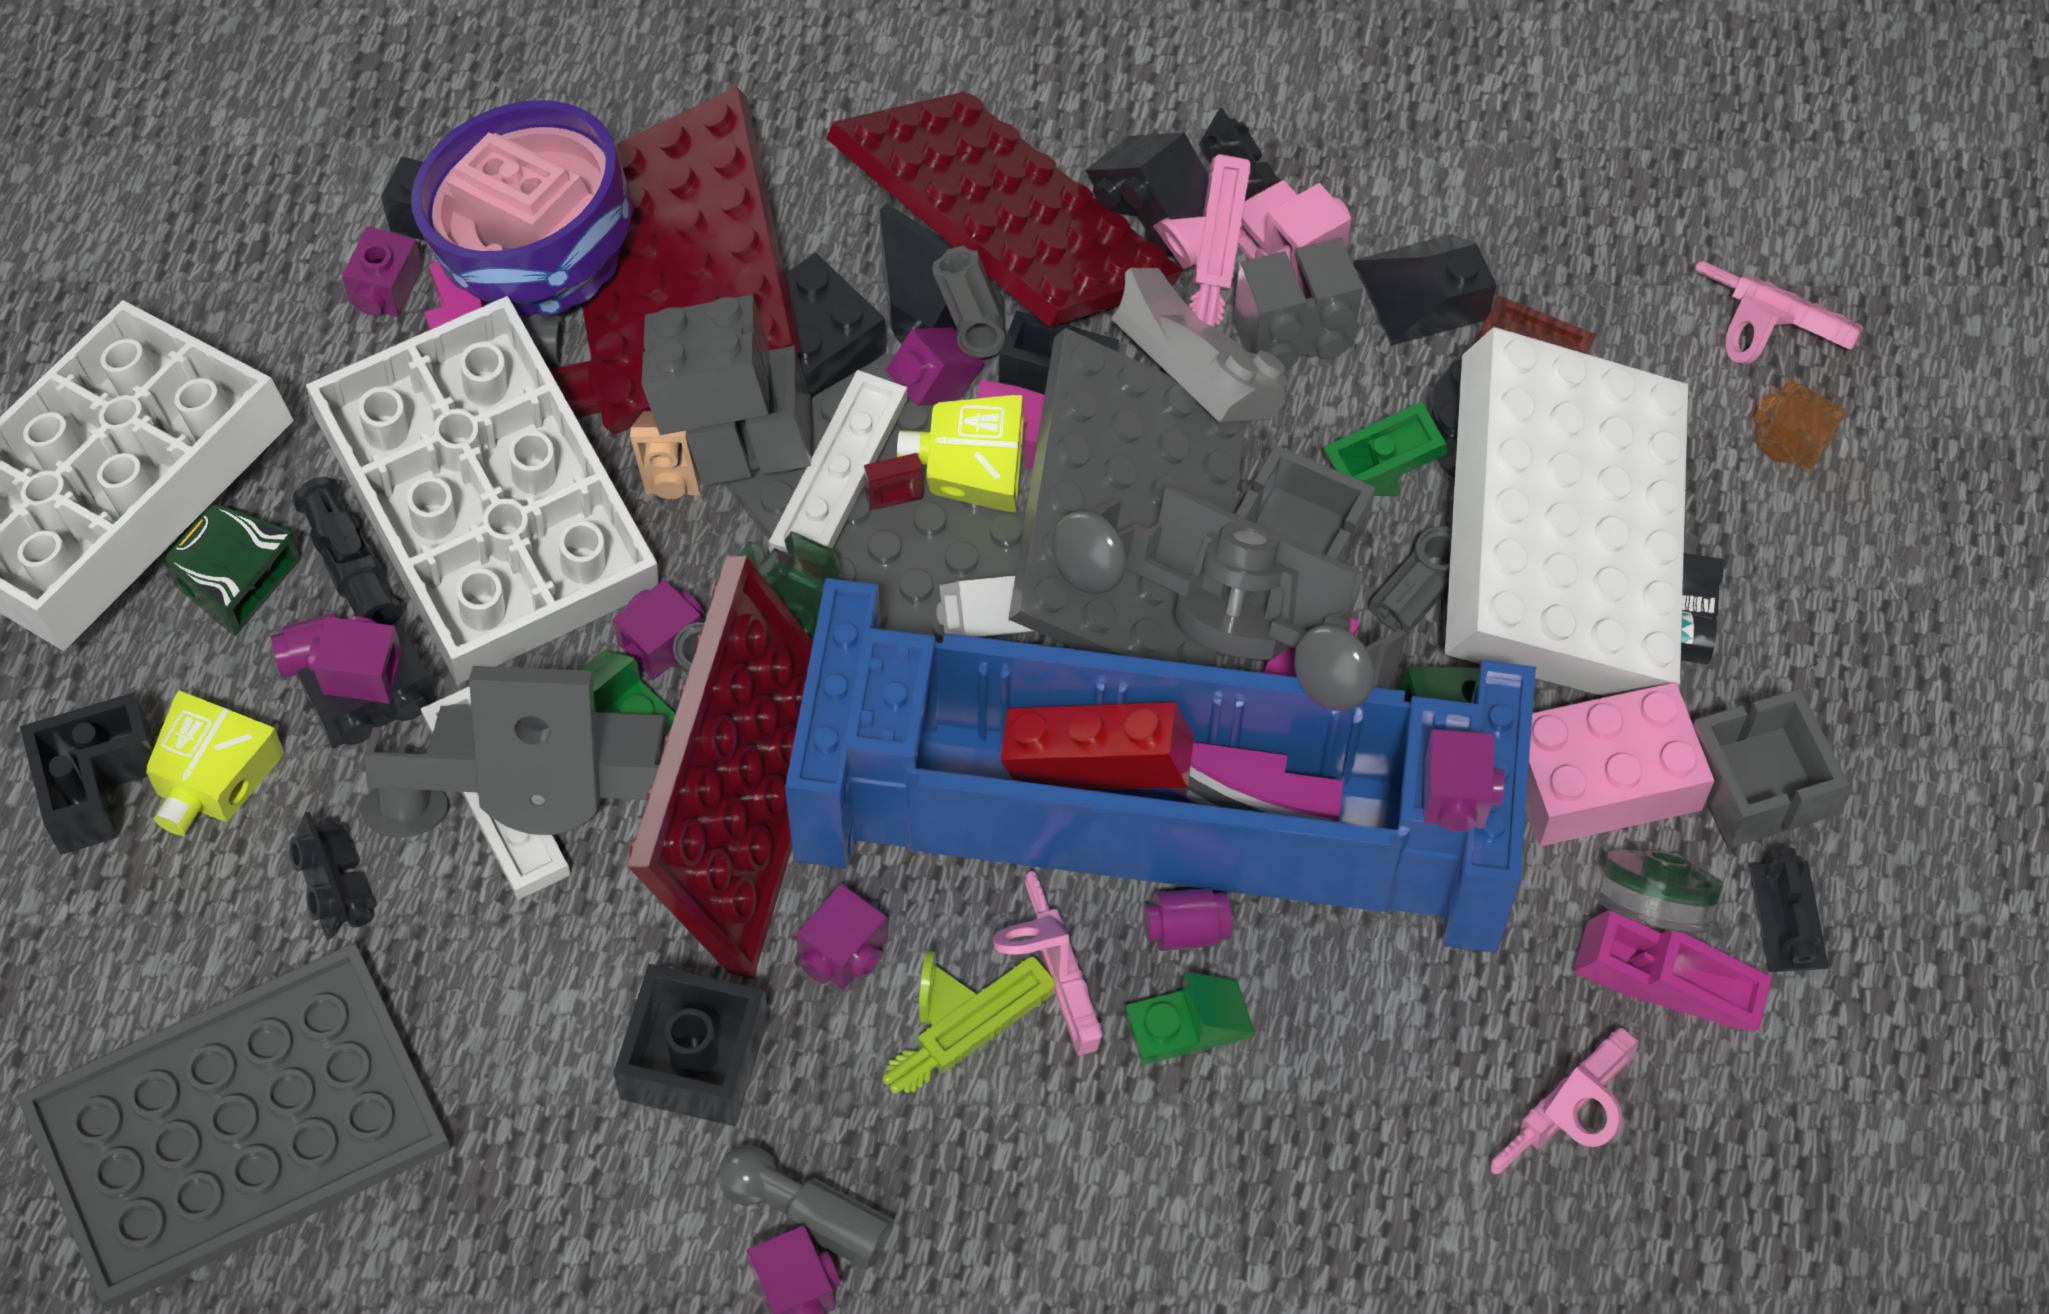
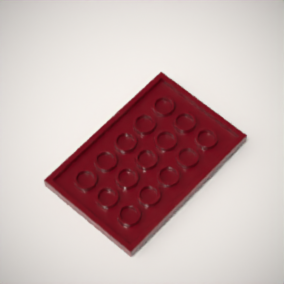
(1002, 198)
(692, 238)
(718, 805)

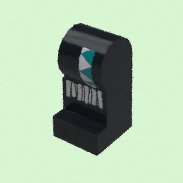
(1700, 606)

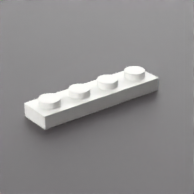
(837, 467)
(526, 859)

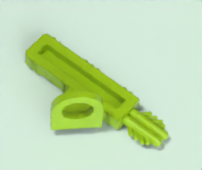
(964, 1019)

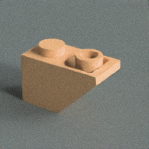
(664, 460)

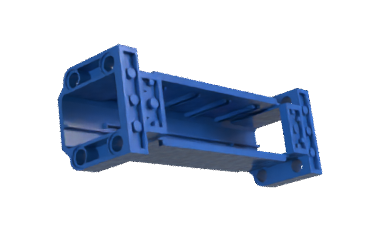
(910, 731)

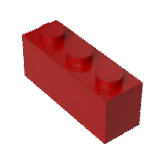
(1099, 746)

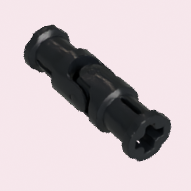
(344, 553)

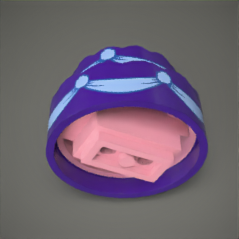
(525, 205)

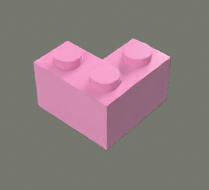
(1285, 221)

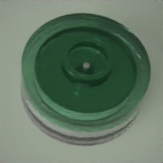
(1659, 890)

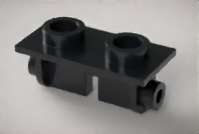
(1233, 139)
(331, 897)
(1788, 913)

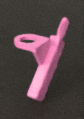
(1211, 239)
(1769, 306)
(1060, 963)
(1570, 1095)

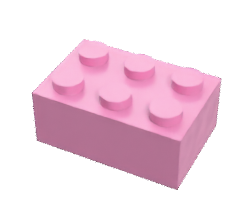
(1614, 764)

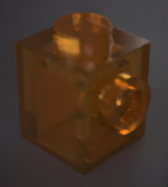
(1797, 425)

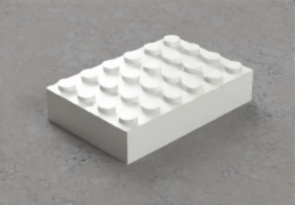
(117, 463)
(482, 488)
(1568, 516)

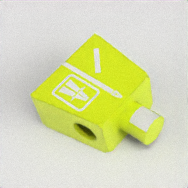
(972, 450)
(208, 761)

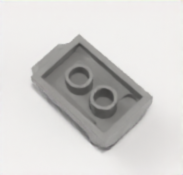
(1196, 355)

